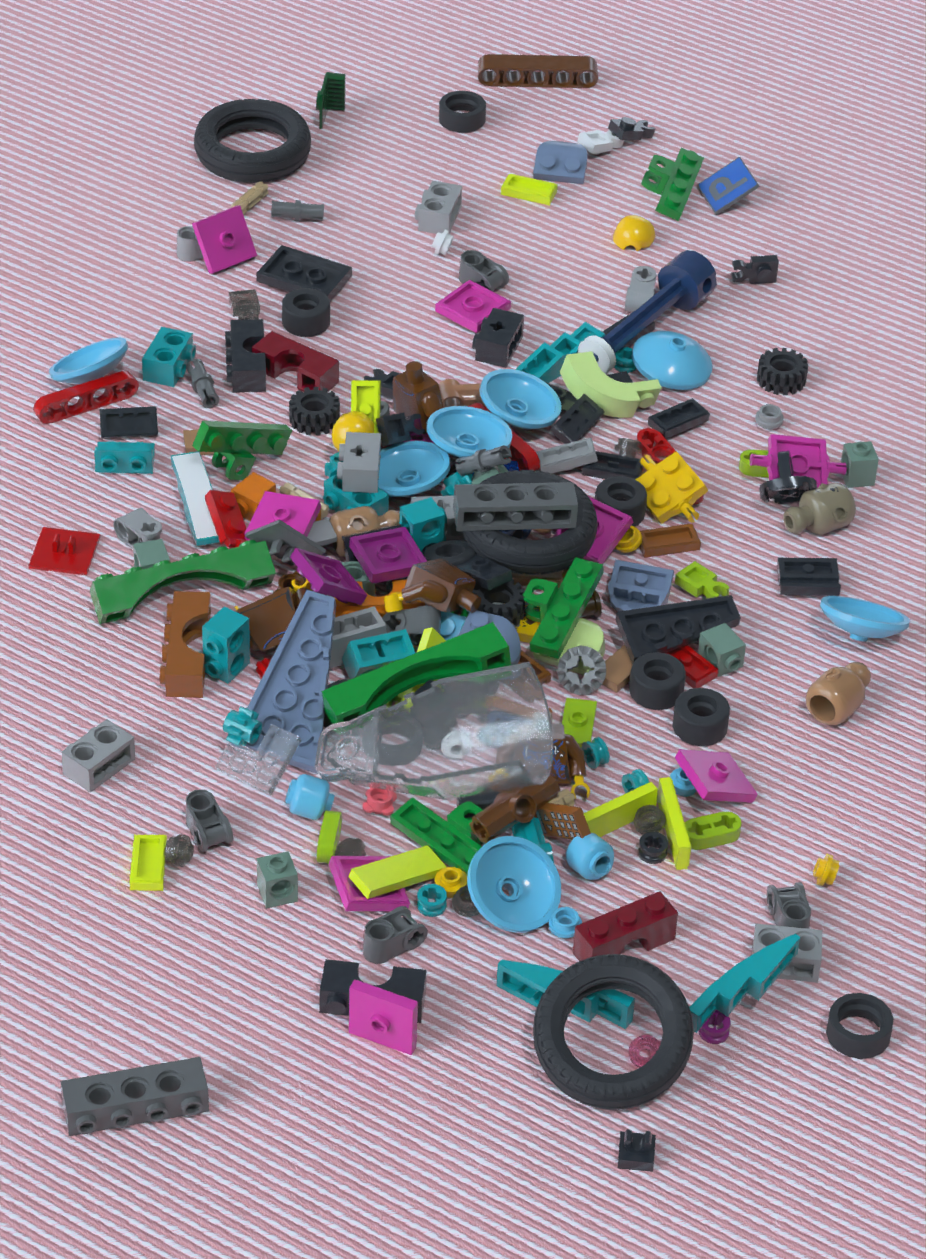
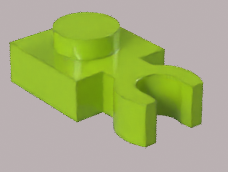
(700, 580)

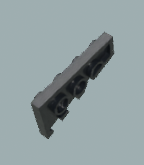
(673, 625)

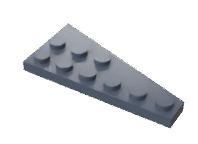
(296, 676)

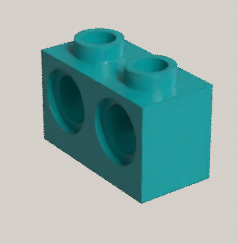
(168, 356)
(340, 500)
(424, 522)
(226, 644)
(375, 652)

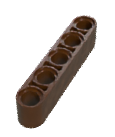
(547, 65)

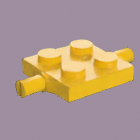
(671, 487)

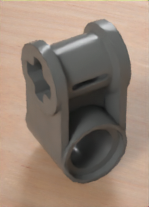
(482, 270)
(414, 621)
(206, 820)
(789, 906)
(390, 935)

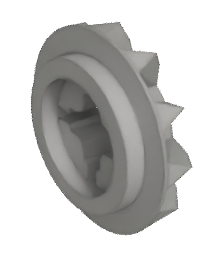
(592, 679)

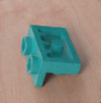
(124, 457)

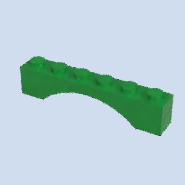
(240, 566)
(467, 653)

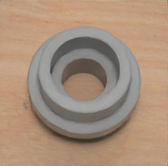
(769, 416)

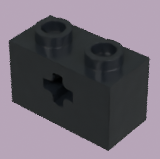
(498, 337)

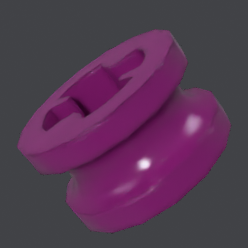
(714, 1035)

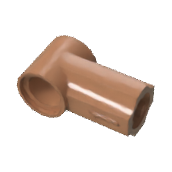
(459, 394)

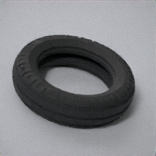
(255, 166)
(537, 555)
(609, 1090)

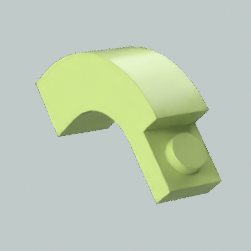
(616, 398)

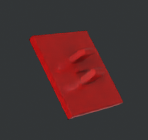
(64, 551)

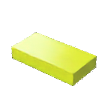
(529, 189)
(148, 863)

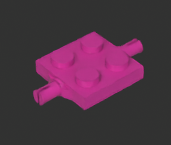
(807, 455)

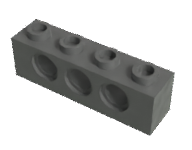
(515, 506)
(134, 1096)

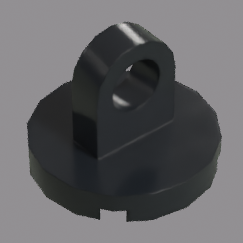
(788, 487)

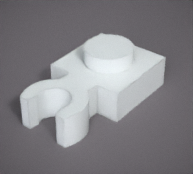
(598, 142)

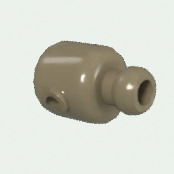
(821, 510)

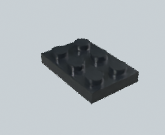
(295, 269)

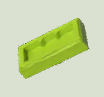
(579, 719)

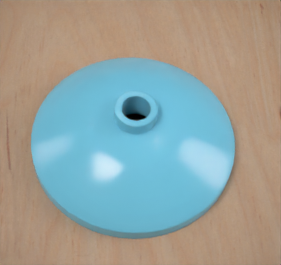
(672, 359)
(90, 361)
(520, 399)
(466, 430)
(412, 468)
(863, 618)
(527, 876)

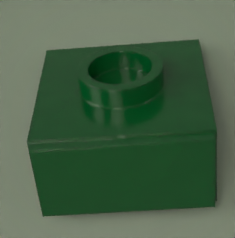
(331, 95)

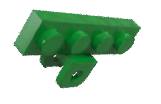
(673, 181)
(238, 442)
(560, 607)
(448, 839)

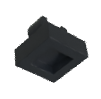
(636, 1151)

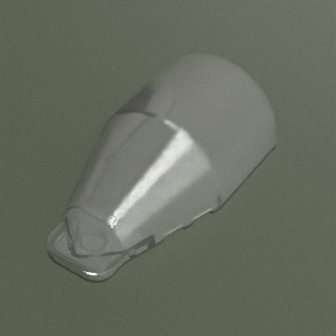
(449, 742)

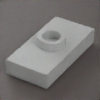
(567, 456)

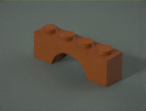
(184, 667)

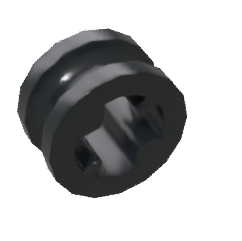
(653, 841)

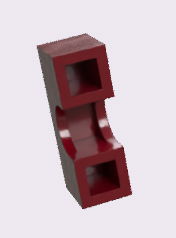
(286, 355)
(647, 919)

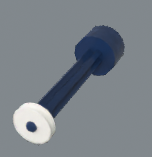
(681, 283)

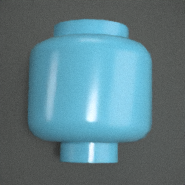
(309, 796)
(590, 856)

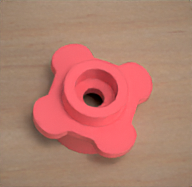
(379, 801)

